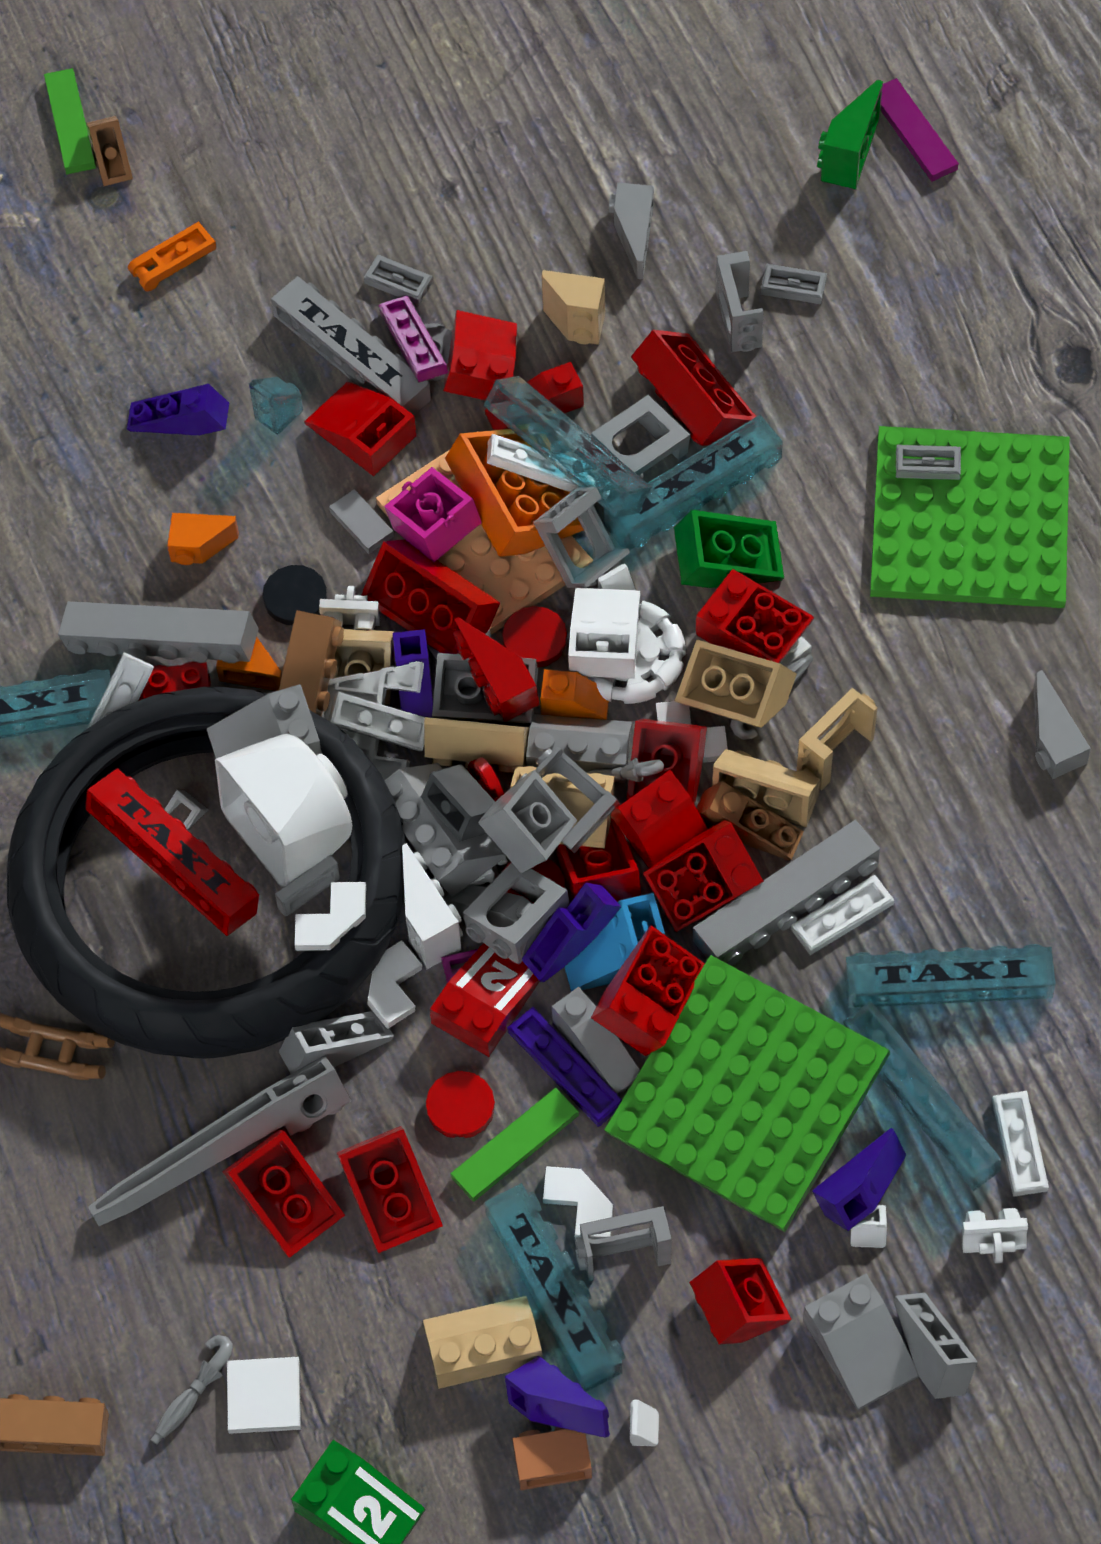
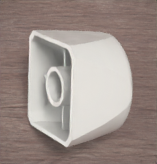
(284, 804)

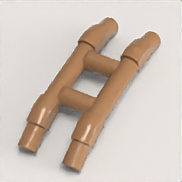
(63, 1065)

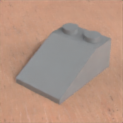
(263, 719)
(860, 1341)

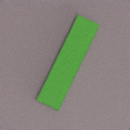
(69, 121)
(514, 1144)

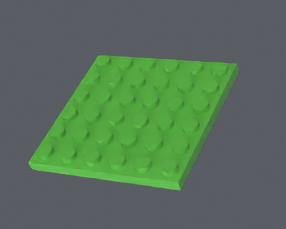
(976, 537)
(748, 1093)

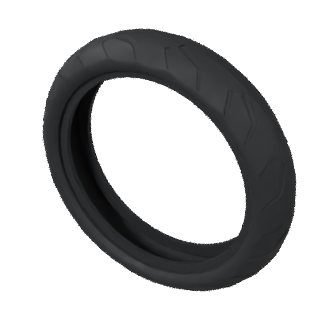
(188, 1021)

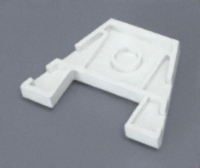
(373, 687)

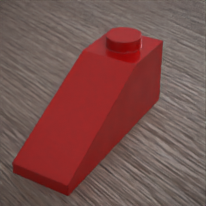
(558, 385)

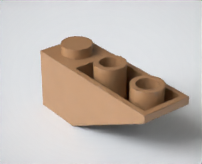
(752, 821)

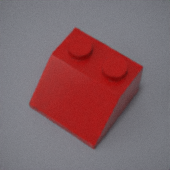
(739, 1300)

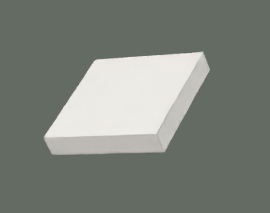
(263, 1395)

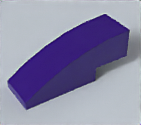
(570, 931)

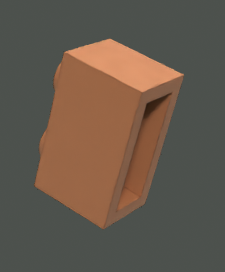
(551, 1457)

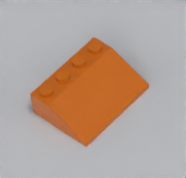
(503, 498)

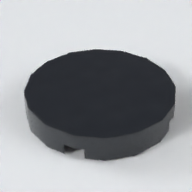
(292, 590)

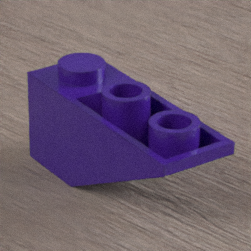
(182, 412)
(408, 648)
(861, 1182)
(552, 1399)

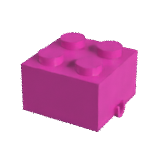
(432, 514)

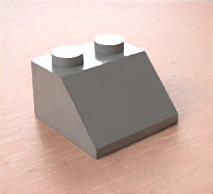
(528, 822)

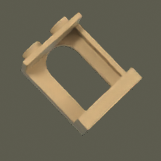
(816, 754)

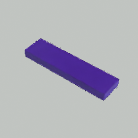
(565, 1066)

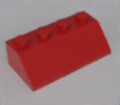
(691, 385)
(426, 595)

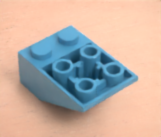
(614, 944)

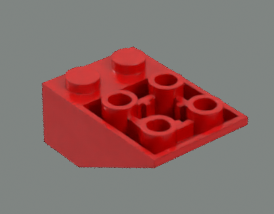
(364, 426)
(751, 619)
(502, 672)
(702, 875)
(648, 992)

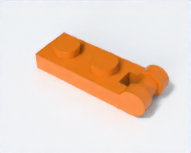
(172, 256)

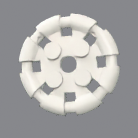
(649, 648)

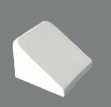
(616, 579)
(197, 808)
(871, 1230)
(643, 1424)

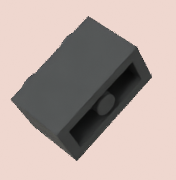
(457, 801)

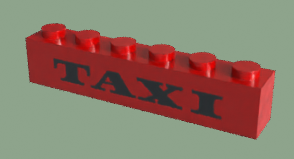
(172, 851)

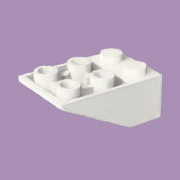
(604, 632)
(430, 921)

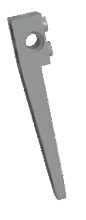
(249, 1122)

